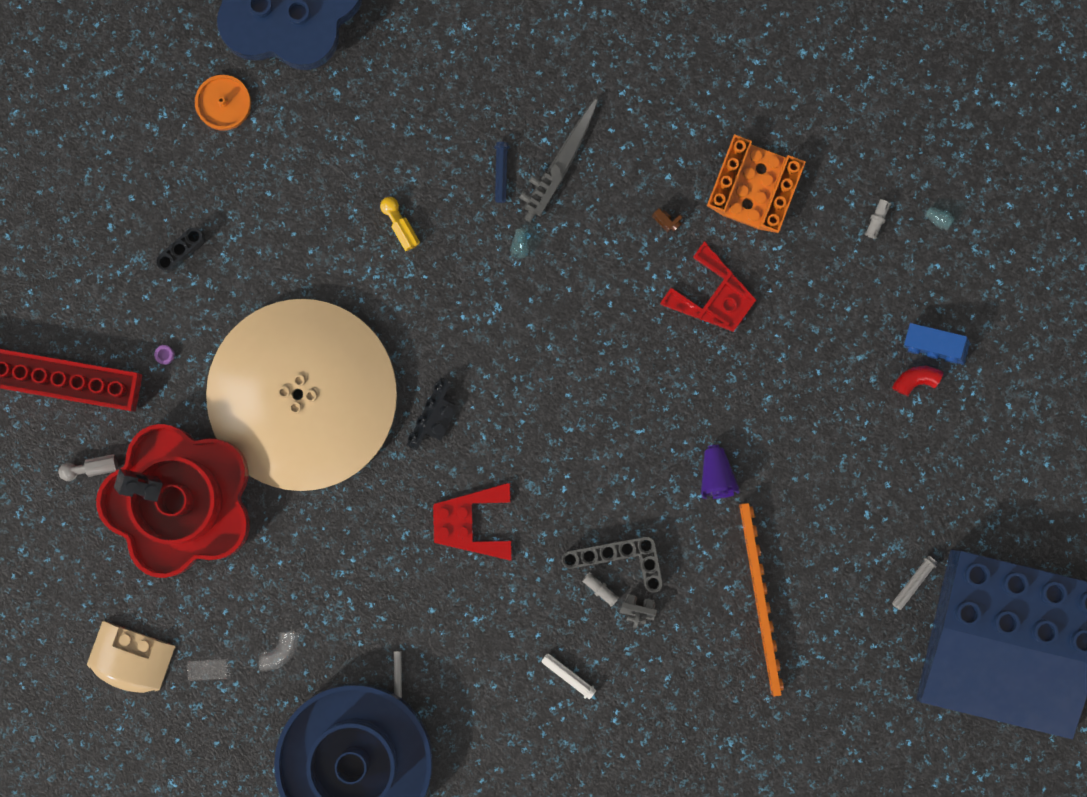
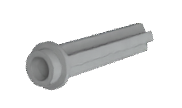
(915, 581)

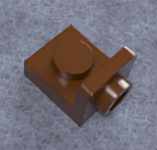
(664, 221)

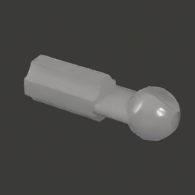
(91, 467)

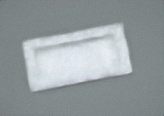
(207, 669)

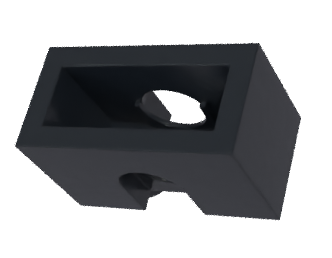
(128, 484)

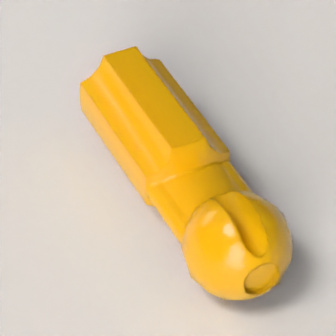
(400, 225)

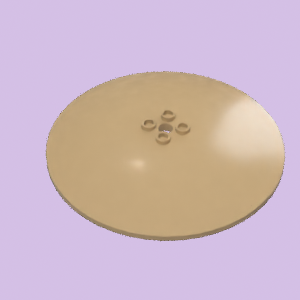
(344, 402)

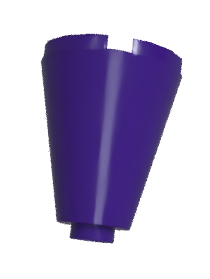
(717, 475)

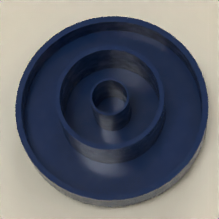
(354, 745)

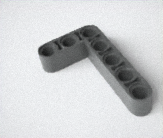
(618, 554)

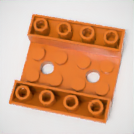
(767, 191)

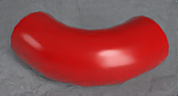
(917, 376)

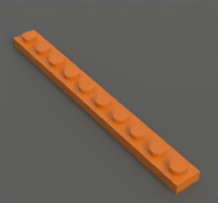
(763, 607)

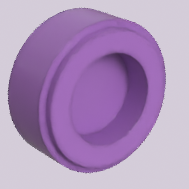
(164, 354)

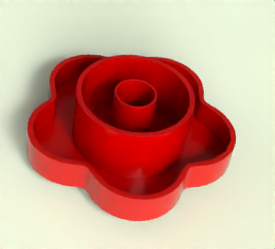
(197, 506)

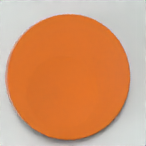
(223, 102)

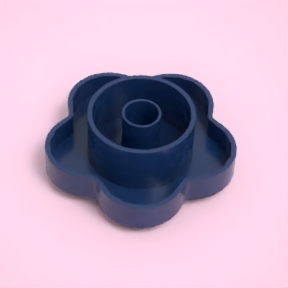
(294, 31)

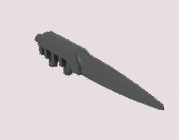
(551, 180)

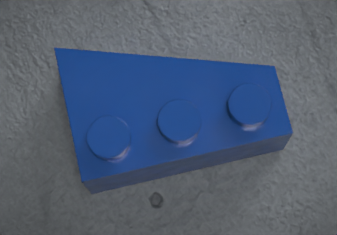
(937, 343)

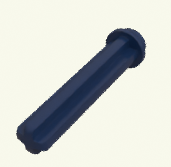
(501, 171)

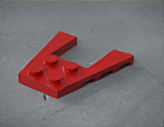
(727, 304)
(454, 522)

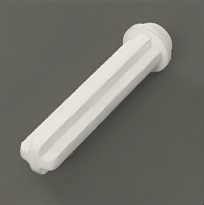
(567, 675)

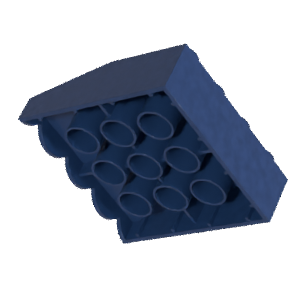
(1008, 645)

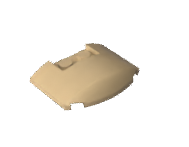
(129, 659)

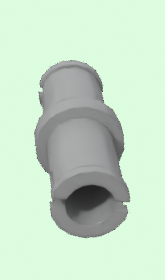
(877, 219)
(600, 589)

